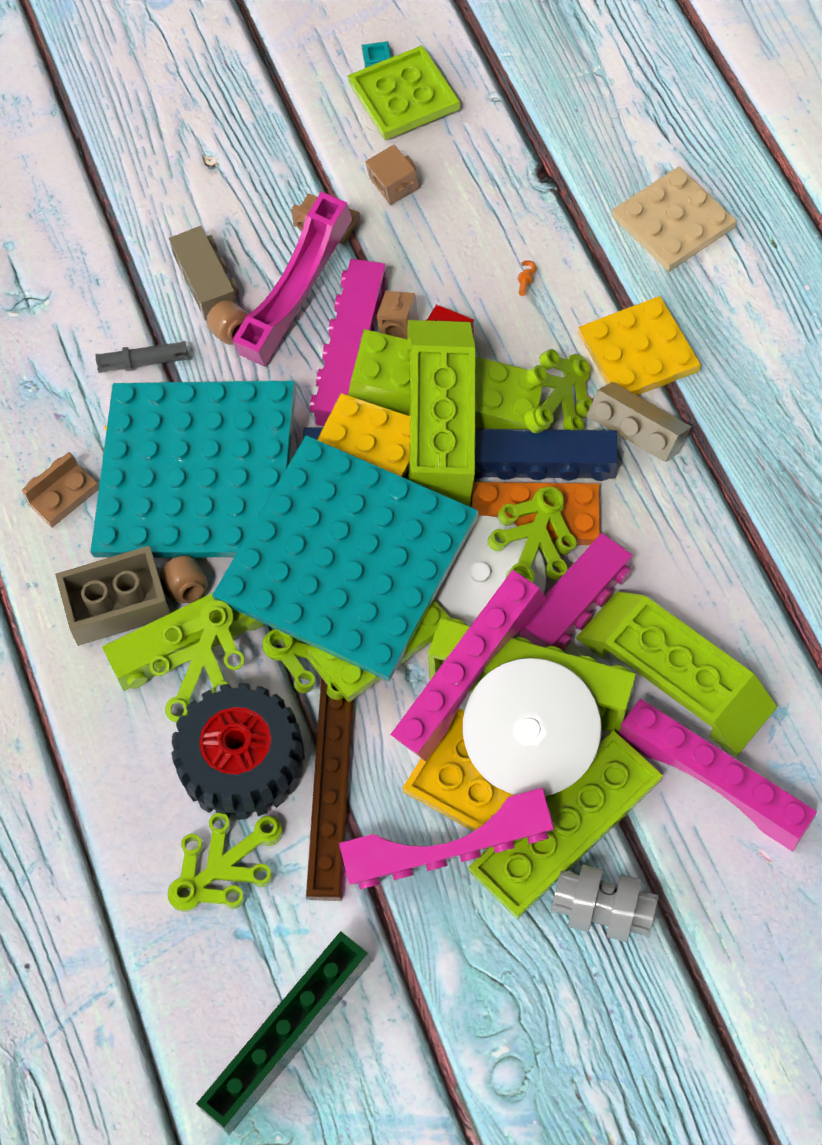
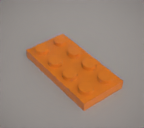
(578, 513)

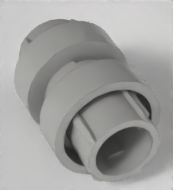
(618, 906)

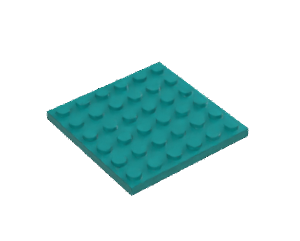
(190, 465)
(346, 557)

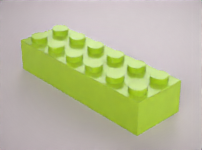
(384, 380)
(609, 684)

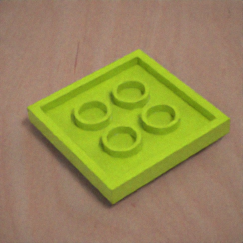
(403, 92)

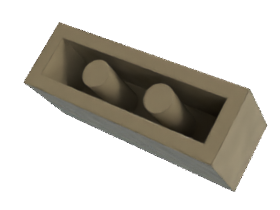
(202, 269)
(638, 421)

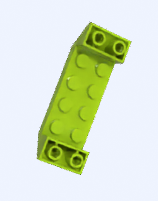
(442, 407)
(682, 667)

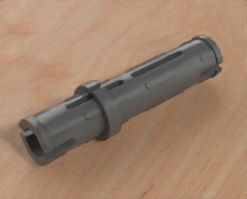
(141, 356)

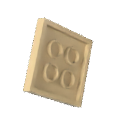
(673, 218)

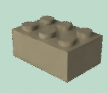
(112, 595)

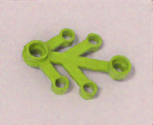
(576, 373)
(536, 533)
(199, 653)
(288, 656)
(221, 866)

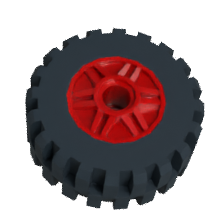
(238, 750)

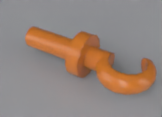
(525, 277)

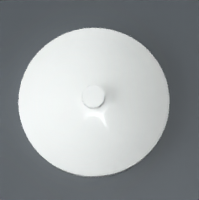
(481, 571)
(532, 726)

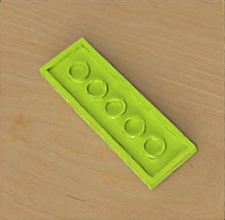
(580, 819)

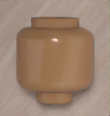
(225, 320)
(184, 579)

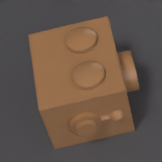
(392, 174)
(395, 312)

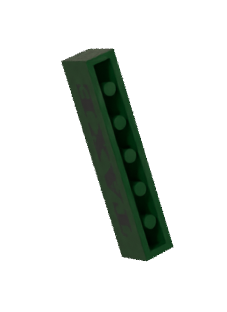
(284, 1033)

